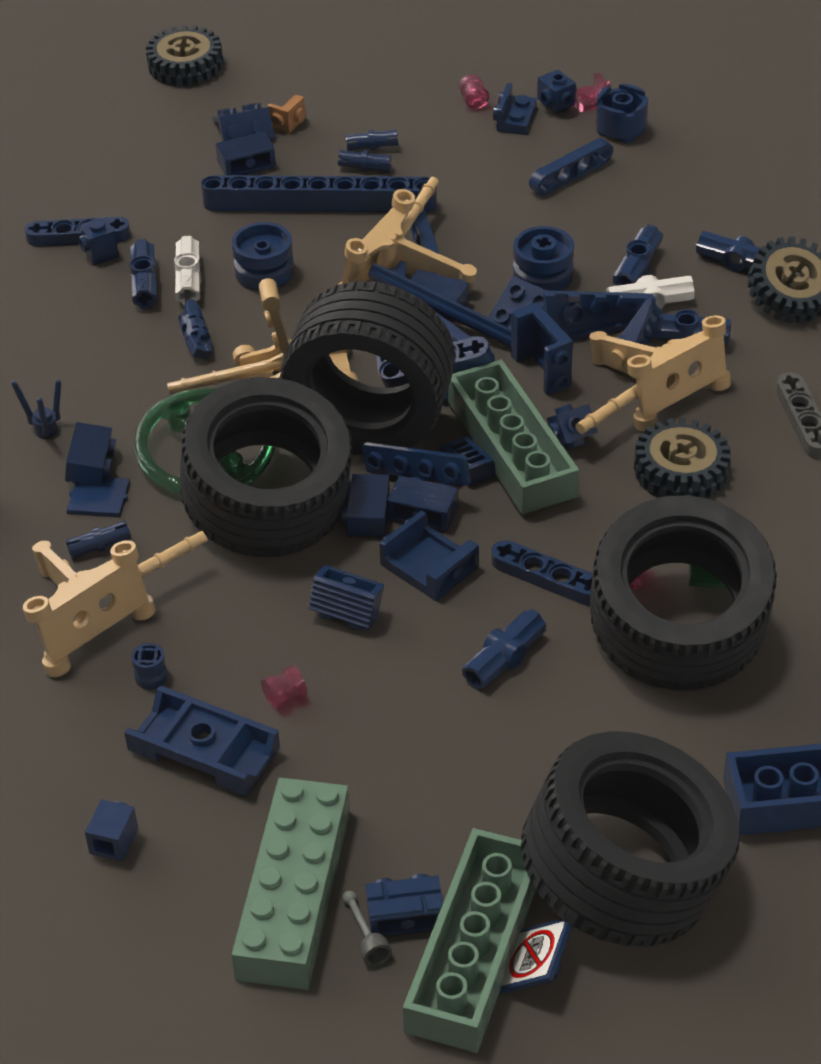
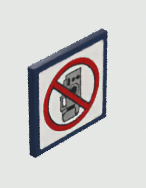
(536, 956)

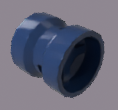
(149, 666)

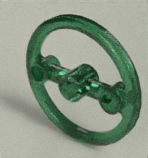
(176, 411)

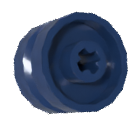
(262, 253)
(544, 257)

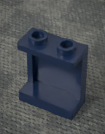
(539, 337)
(427, 557)

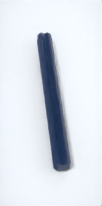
(443, 305)

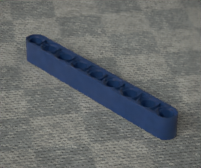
(308, 193)

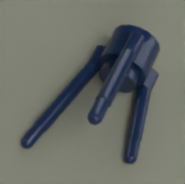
(43, 419)

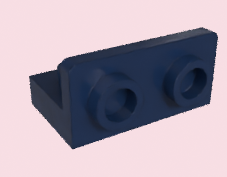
(514, 112)

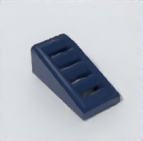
(643, 324)
(480, 463)

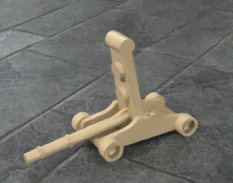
(388, 246)
(261, 362)
(660, 372)
(81, 593)

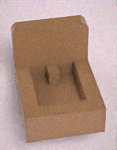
(289, 115)

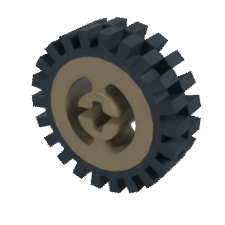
(201, 58)
(776, 268)
(682, 459)

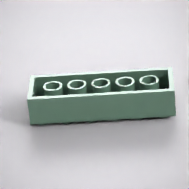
(515, 435)
(291, 884)
(470, 944)

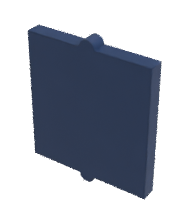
(99, 499)

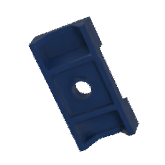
(233, 752)

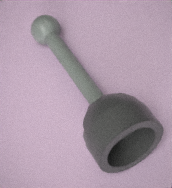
(375, 947)

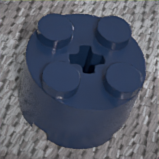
(622, 112)

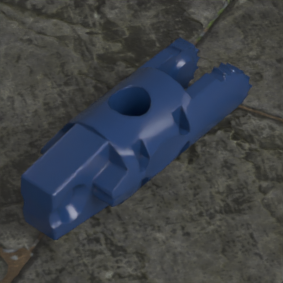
(195, 330)

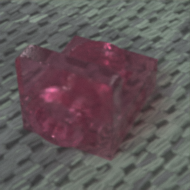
(587, 95)

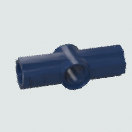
(734, 253)
(638, 256)
(143, 274)
(682, 325)
(504, 649)

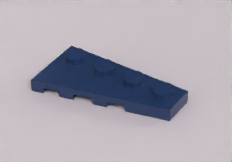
(588, 312)

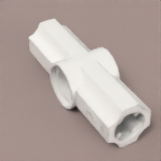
(187, 269)
(664, 290)

